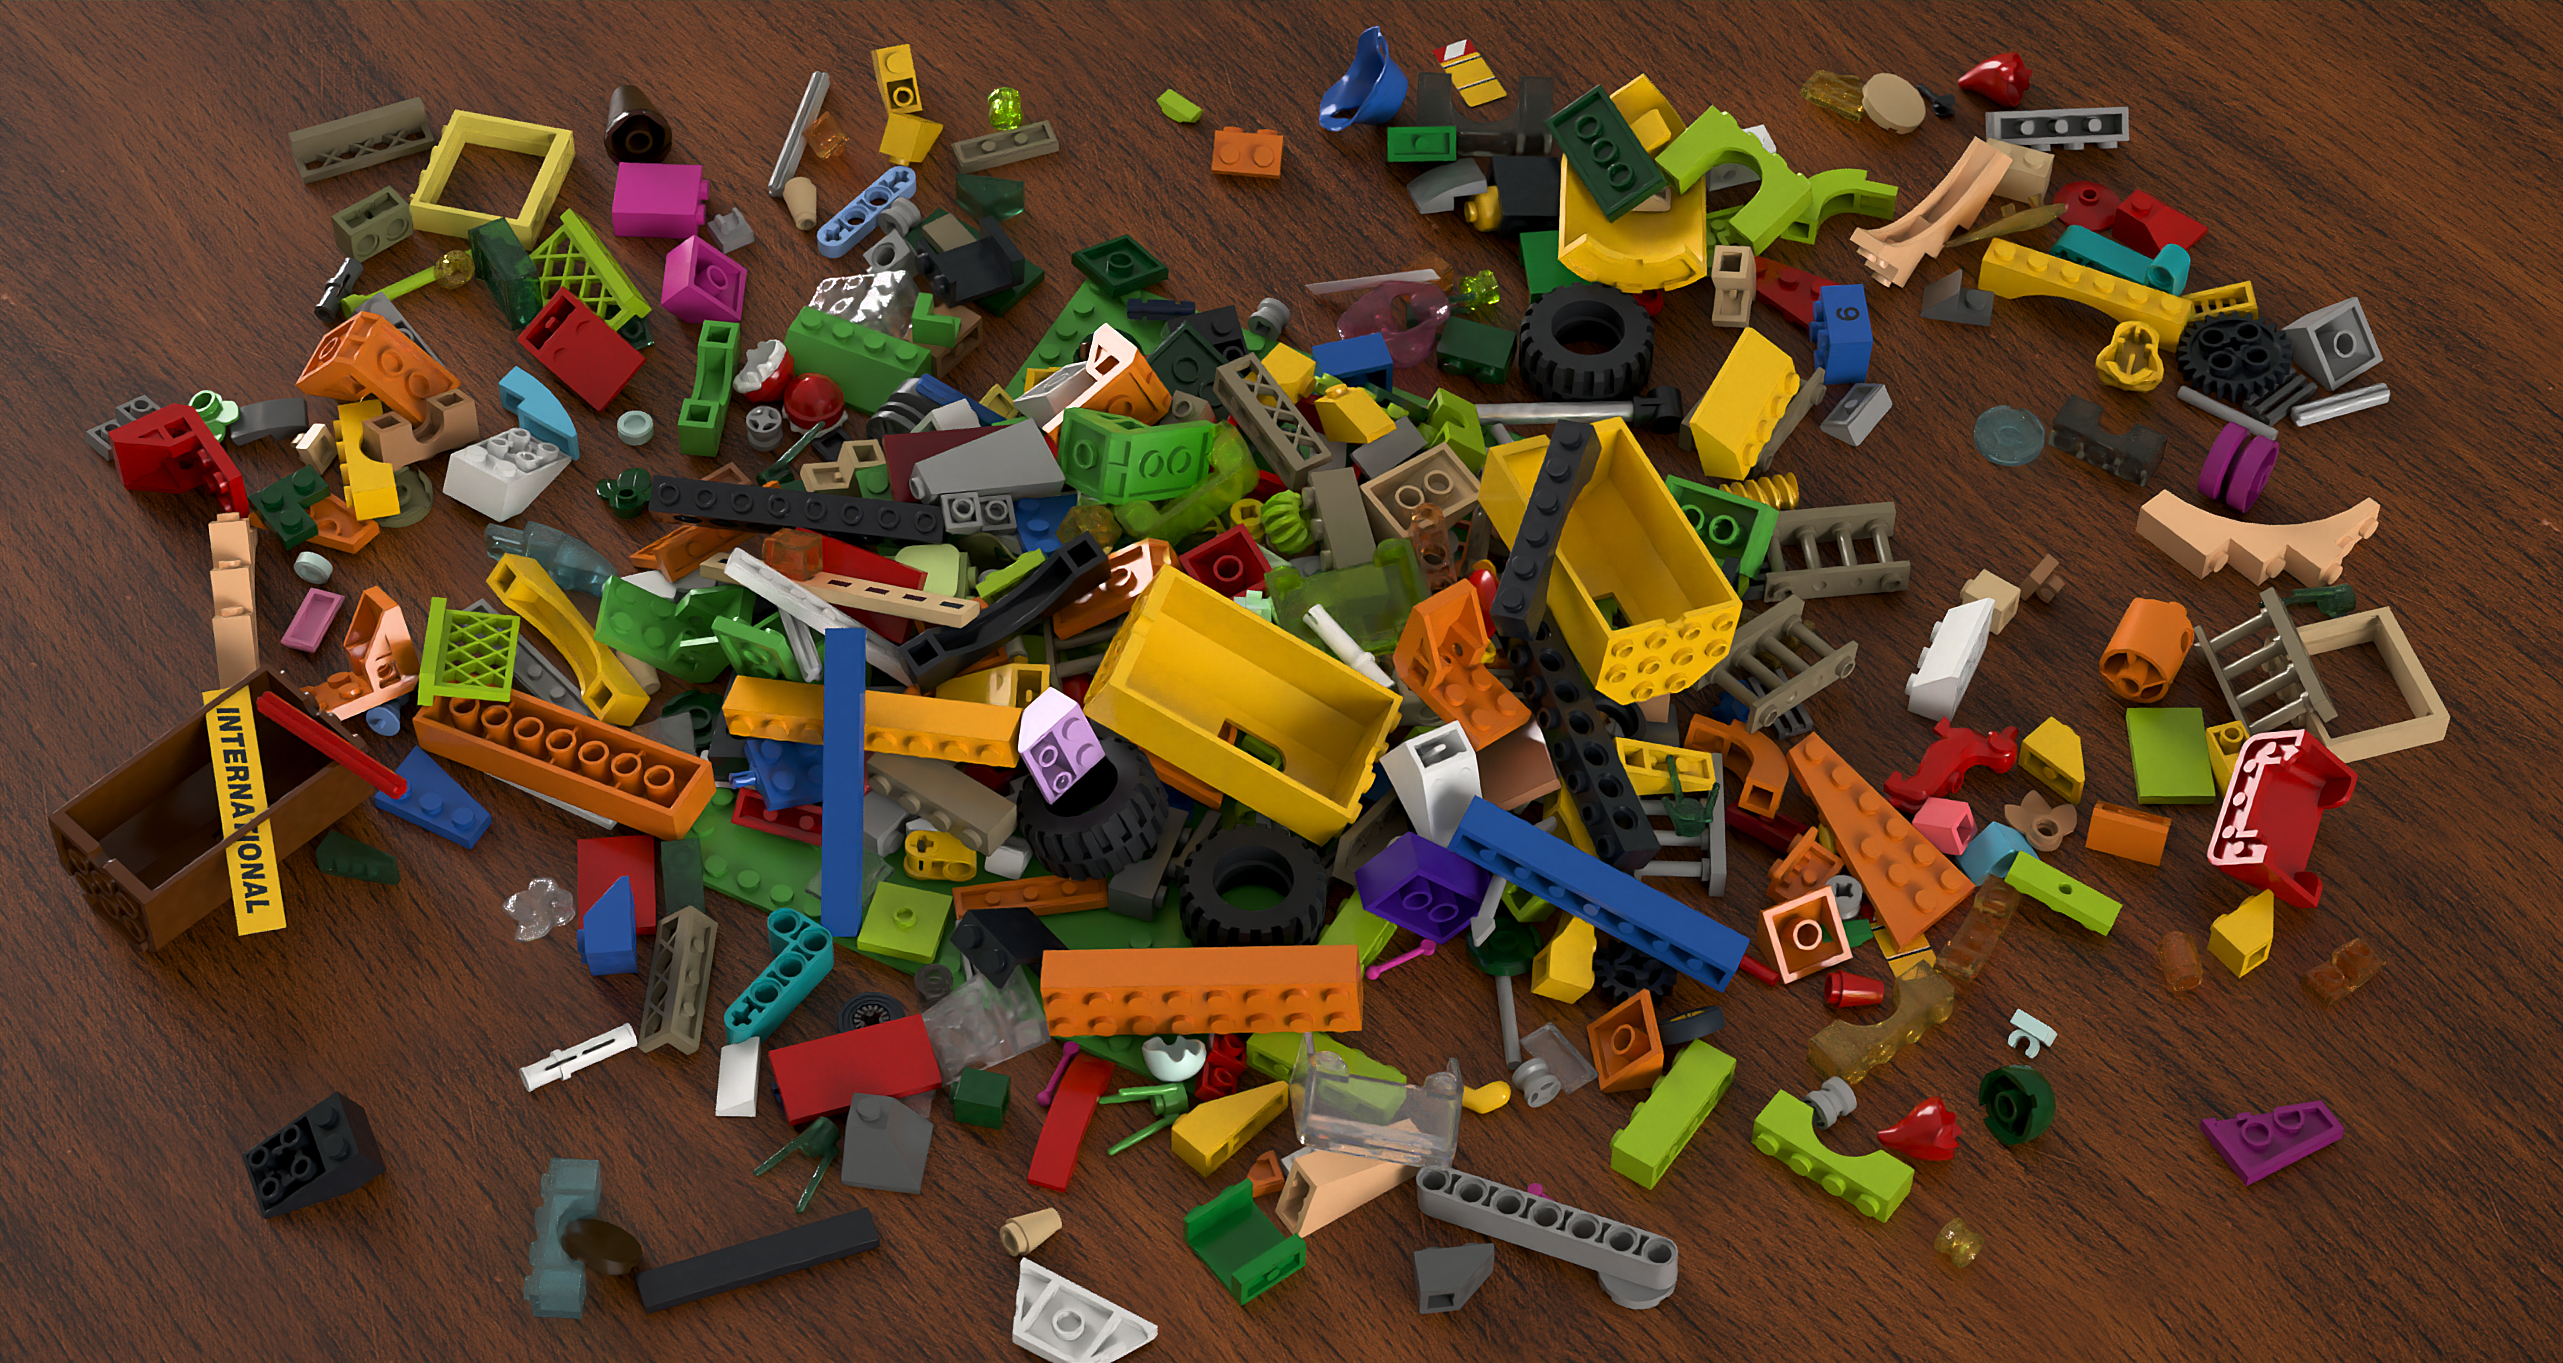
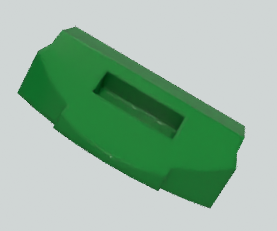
(1856, 932)

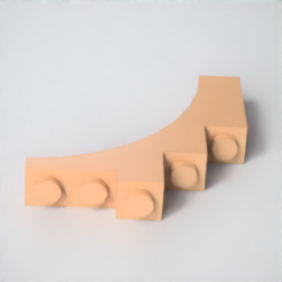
(1957, 200)
(2257, 551)
(234, 597)

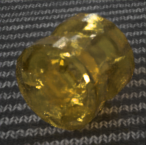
(448, 275)
(1958, 1242)

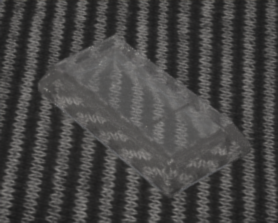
(1561, 1056)

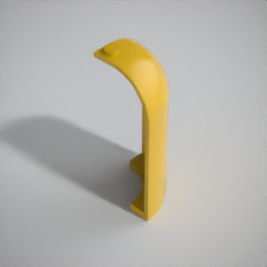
(1642, 246)

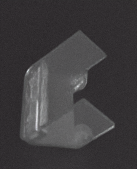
(1375, 1115)

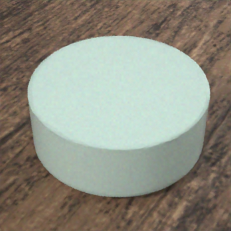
(635, 427)
(313, 567)

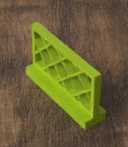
(598, 261)
(441, 651)

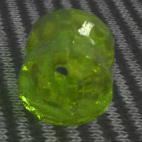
(1005, 108)
(1483, 285)

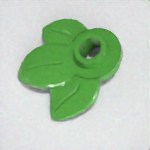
(215, 412)

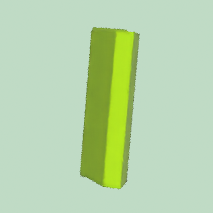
(1178, 107)

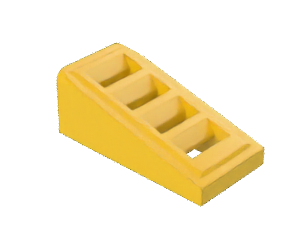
(2228, 294)

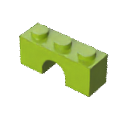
(1458, 427)

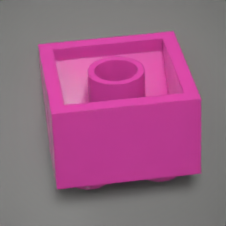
(703, 283)

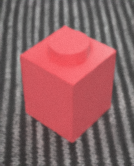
(1946, 824)

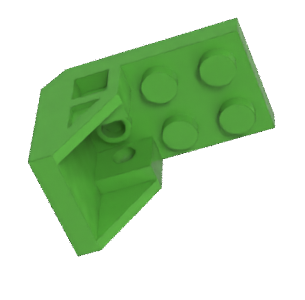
(1128, 460)
(671, 634)
(764, 648)

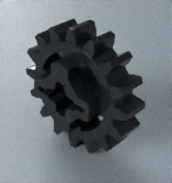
(1627, 970)

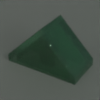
(989, 196)

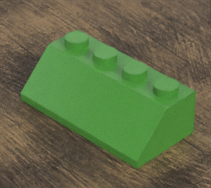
(855, 357)

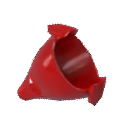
(1999, 79)
(1925, 1132)

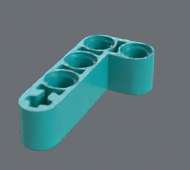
(2164, 273)
(802, 962)

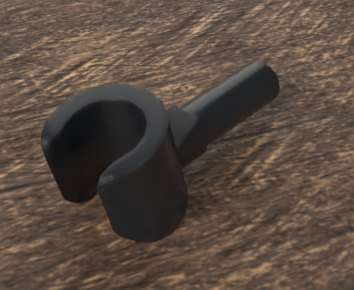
(1940, 104)

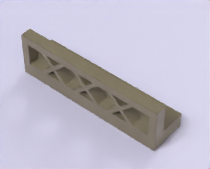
(359, 134)
(1261, 428)
(1370, 836)
(684, 979)

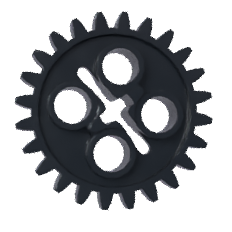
(2234, 356)

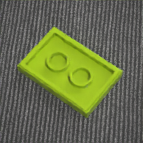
(2170, 756)

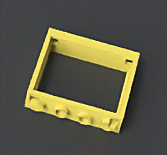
(498, 133)

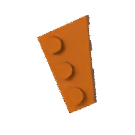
(335, 525)

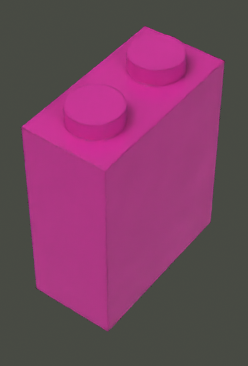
(659, 200)

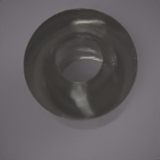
(931, 985)

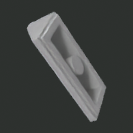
(1857, 413)

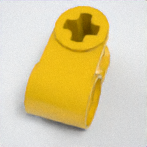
(942, 857)

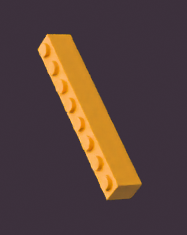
(892, 721)

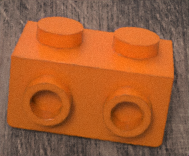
(1247, 153)
(1803, 870)

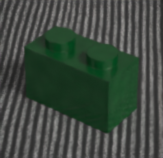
(1476, 350)

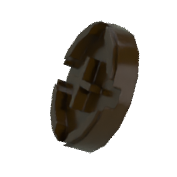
(602, 1245)

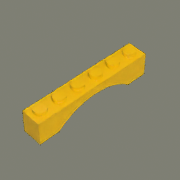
(2021, 271)
(603, 679)
(1565, 964)

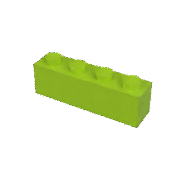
(1360, 928)
(1277, 1053)
(1671, 1113)

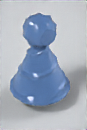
(386, 716)

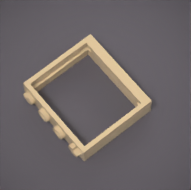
(2382, 629)

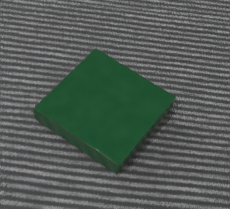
(1120, 266)

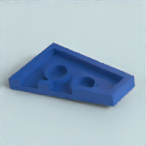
(1039, 520)
(436, 802)

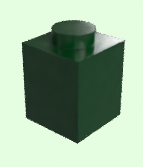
(981, 1098)

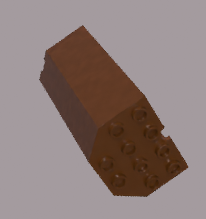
(150, 825)

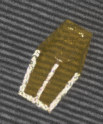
(2011, 223)

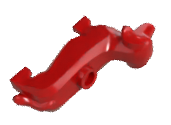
(1947, 761)

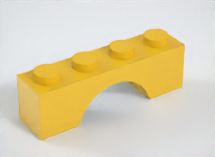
(370, 482)

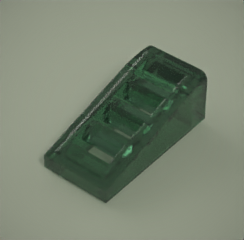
(356, 860)

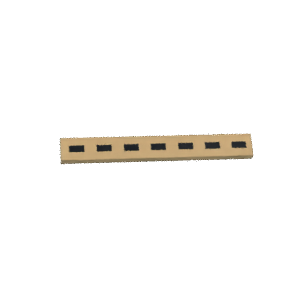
(869, 595)

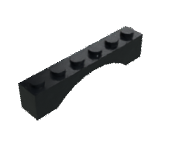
(1526, 578)
(1061, 580)

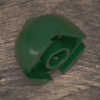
(2017, 1103)

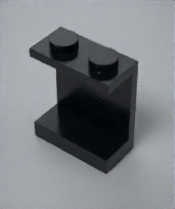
(1526, 193)
(974, 268)
(1002, 939)

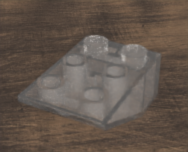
(871, 300)
(984, 1025)

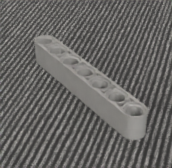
(1522, 1221)

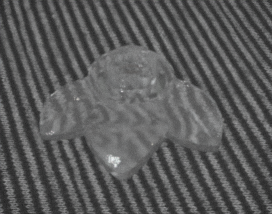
(539, 908)

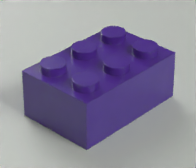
(1423, 887)

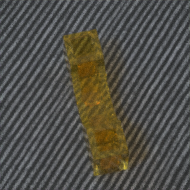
(1851, 1050)

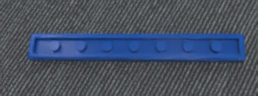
(843, 781)

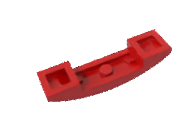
(1068, 1121)

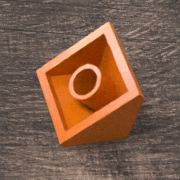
(2128, 833)
(1794, 940)
(1627, 1045)

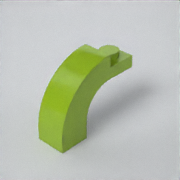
(1839, 193)

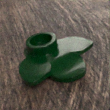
(627, 493)

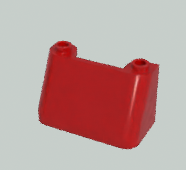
(2275, 813)

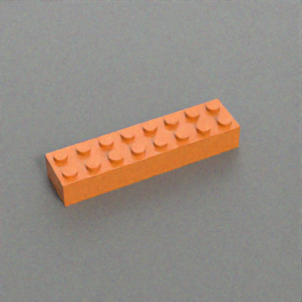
(571, 759)
(1202, 990)

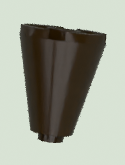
(635, 129)

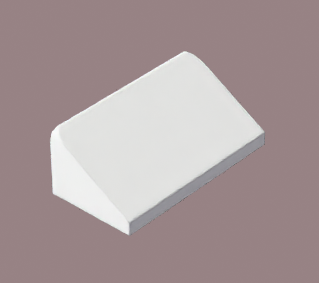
(739, 1078)

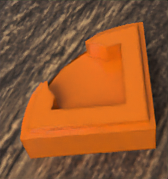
(1266, 1175)

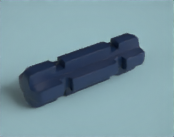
(1159, 309)

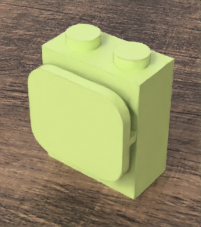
(946, 567)

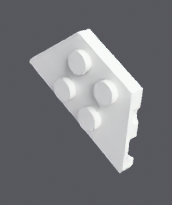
(1072, 1323)

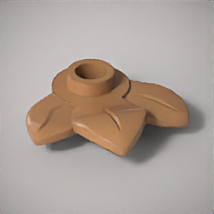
(2041, 823)

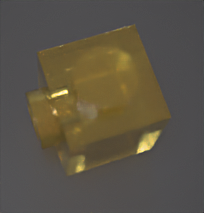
(1096, 520)

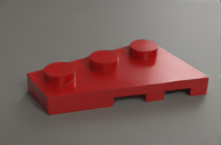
(1788, 289)

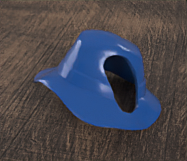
(1368, 84)

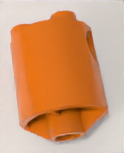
(2147, 650)

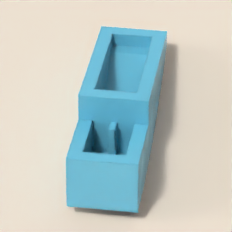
(538, 411)

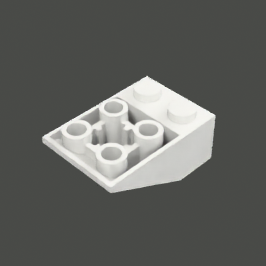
(503, 473)
(1435, 780)

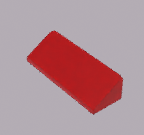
(797, 823)

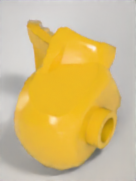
(2131, 358)

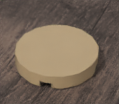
(1893, 103)

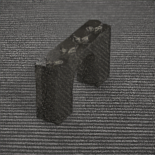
(1516, 135)

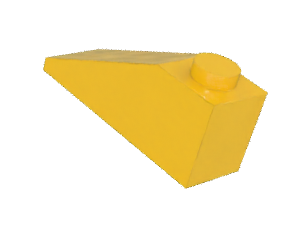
(1649, 771)
(1226, 1124)

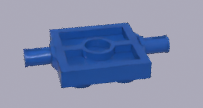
(782, 772)

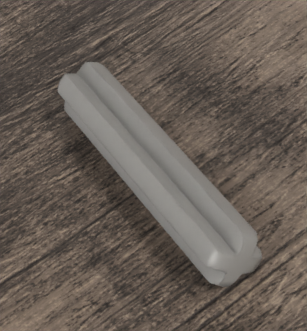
(2340, 404)

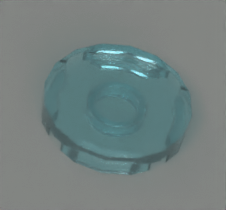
(2009, 436)

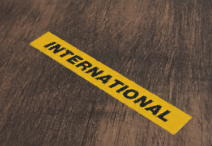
(240, 800)

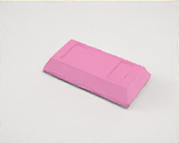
(312, 620)

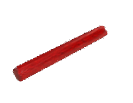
(332, 745)

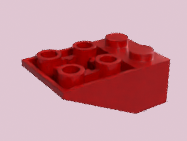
(581, 349)

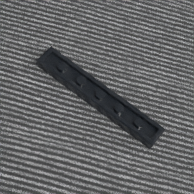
(756, 1260)

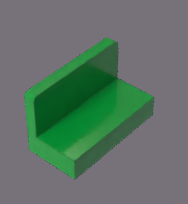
(1421, 143)

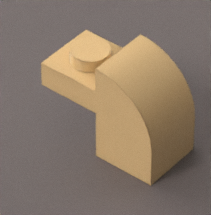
(1735, 285)
(840, 476)

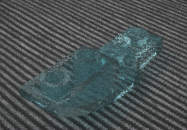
(566, 559)

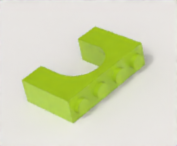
(1717, 141)

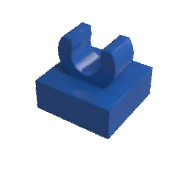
(1731, 708)

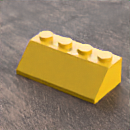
(1743, 406)

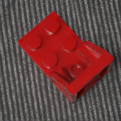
(159, 447)

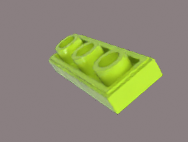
(2063, 893)

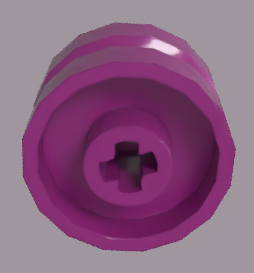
(2238, 467)

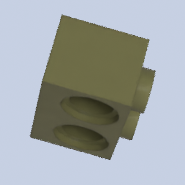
(372, 224)

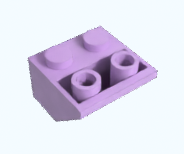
(1057, 743)

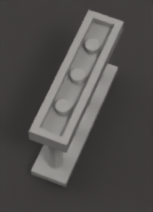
(1711, 840)

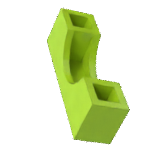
(1869, 1182)

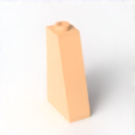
(1333, 1184)

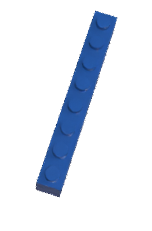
(1599, 894)

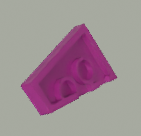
(2272, 1140)

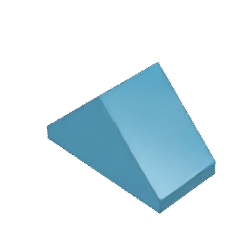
(1992, 853)

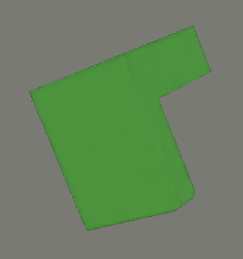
(931, 327)

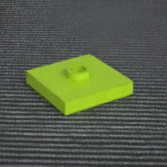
(905, 922)

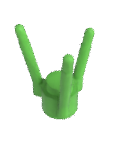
(1166, 1100)

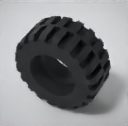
(1593, 316)
(1106, 836)
(1257, 858)

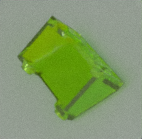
(1232, 479)
(1364, 599)

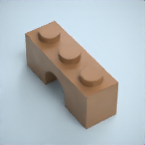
(448, 425)

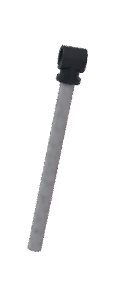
(1659, 409)

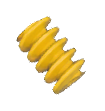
(1777, 492)

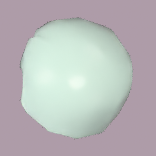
(1174, 1061)

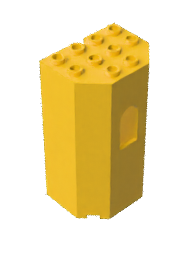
(1629, 545)
(1204, 660)

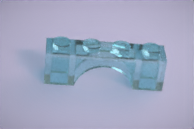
(557, 1281)

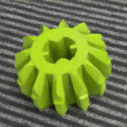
(1287, 522)

